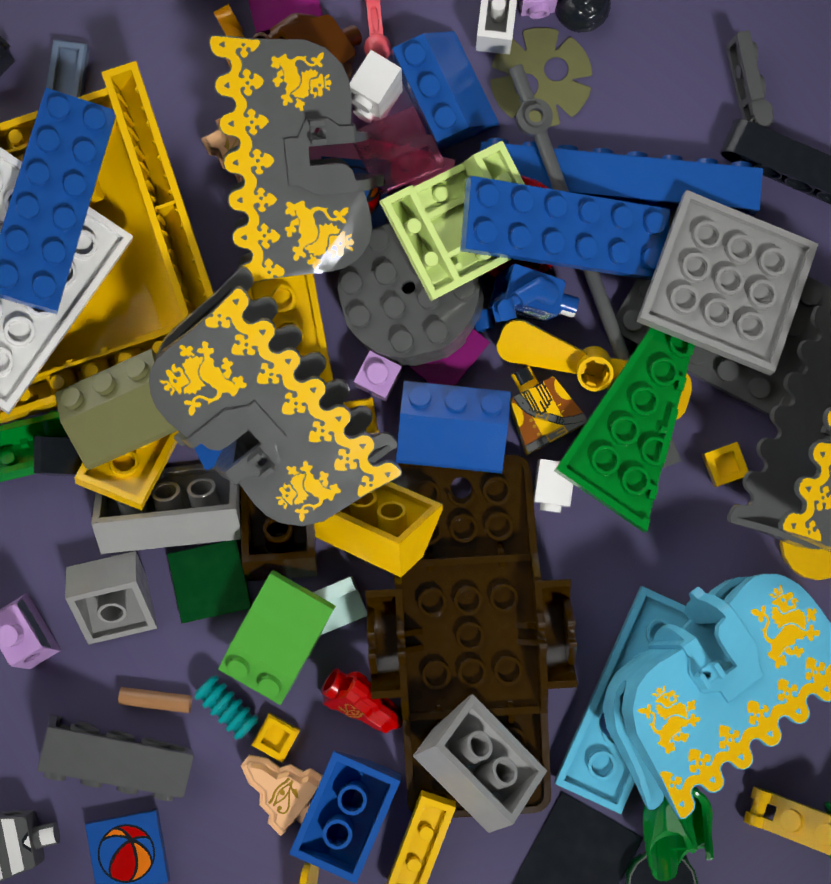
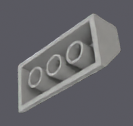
(181, 510)

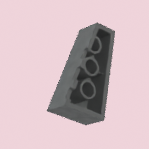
(114, 760)

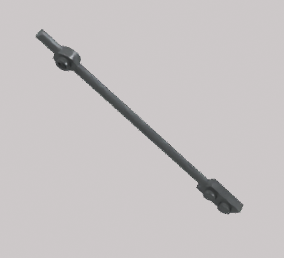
(539, 132)

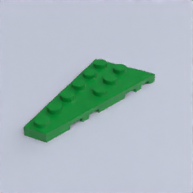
(630, 430)

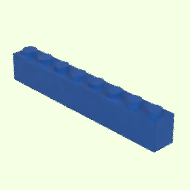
(642, 178)

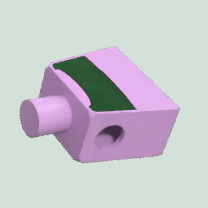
(25, 634)

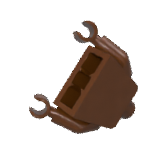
(321, 31)

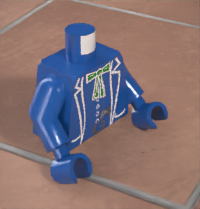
(528, 295)

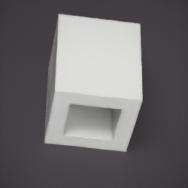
(551, 488)

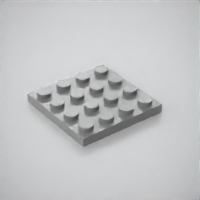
(728, 282)

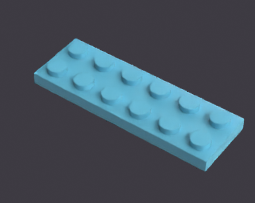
(592, 760)

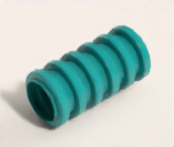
(226, 707)

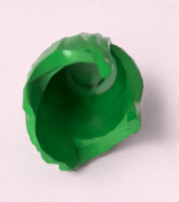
(671, 838)

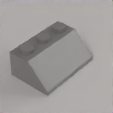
(481, 764)

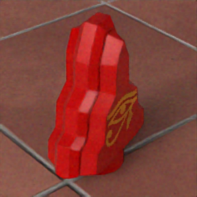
(352, 696)

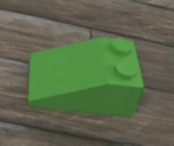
(276, 637)

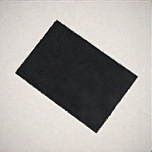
(578, 848)

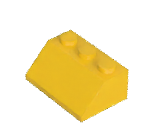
(384, 527)

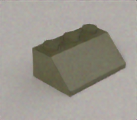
(112, 411)

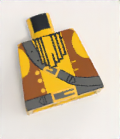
(542, 410)

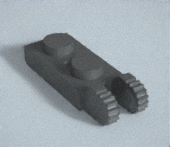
(748, 83)

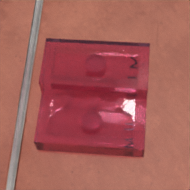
(399, 150)

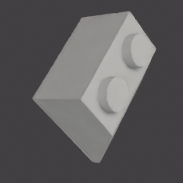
(110, 597)

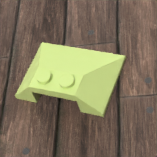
(431, 221)

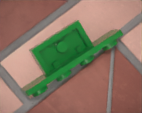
(18, 443)

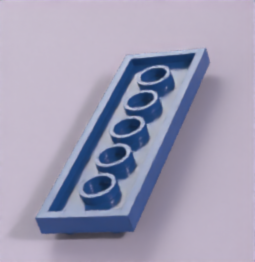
(52, 199)
(562, 228)

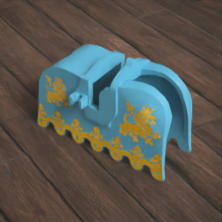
(717, 686)

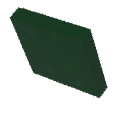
(209, 581)

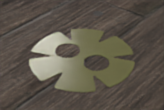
(540, 48)

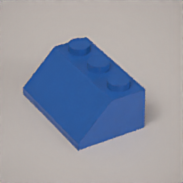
(443, 88)
(453, 427)
(346, 815)

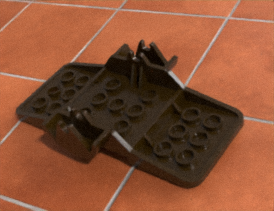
(474, 620)

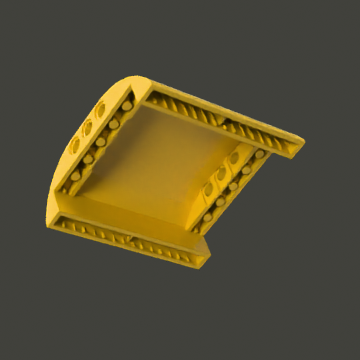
(161, 270)

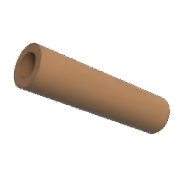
(155, 700)

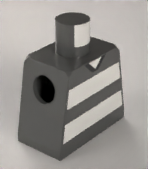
(23, 841)

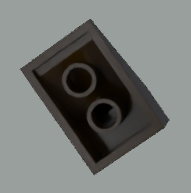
(275, 545)

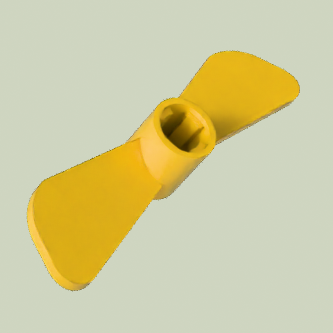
(532, 346)

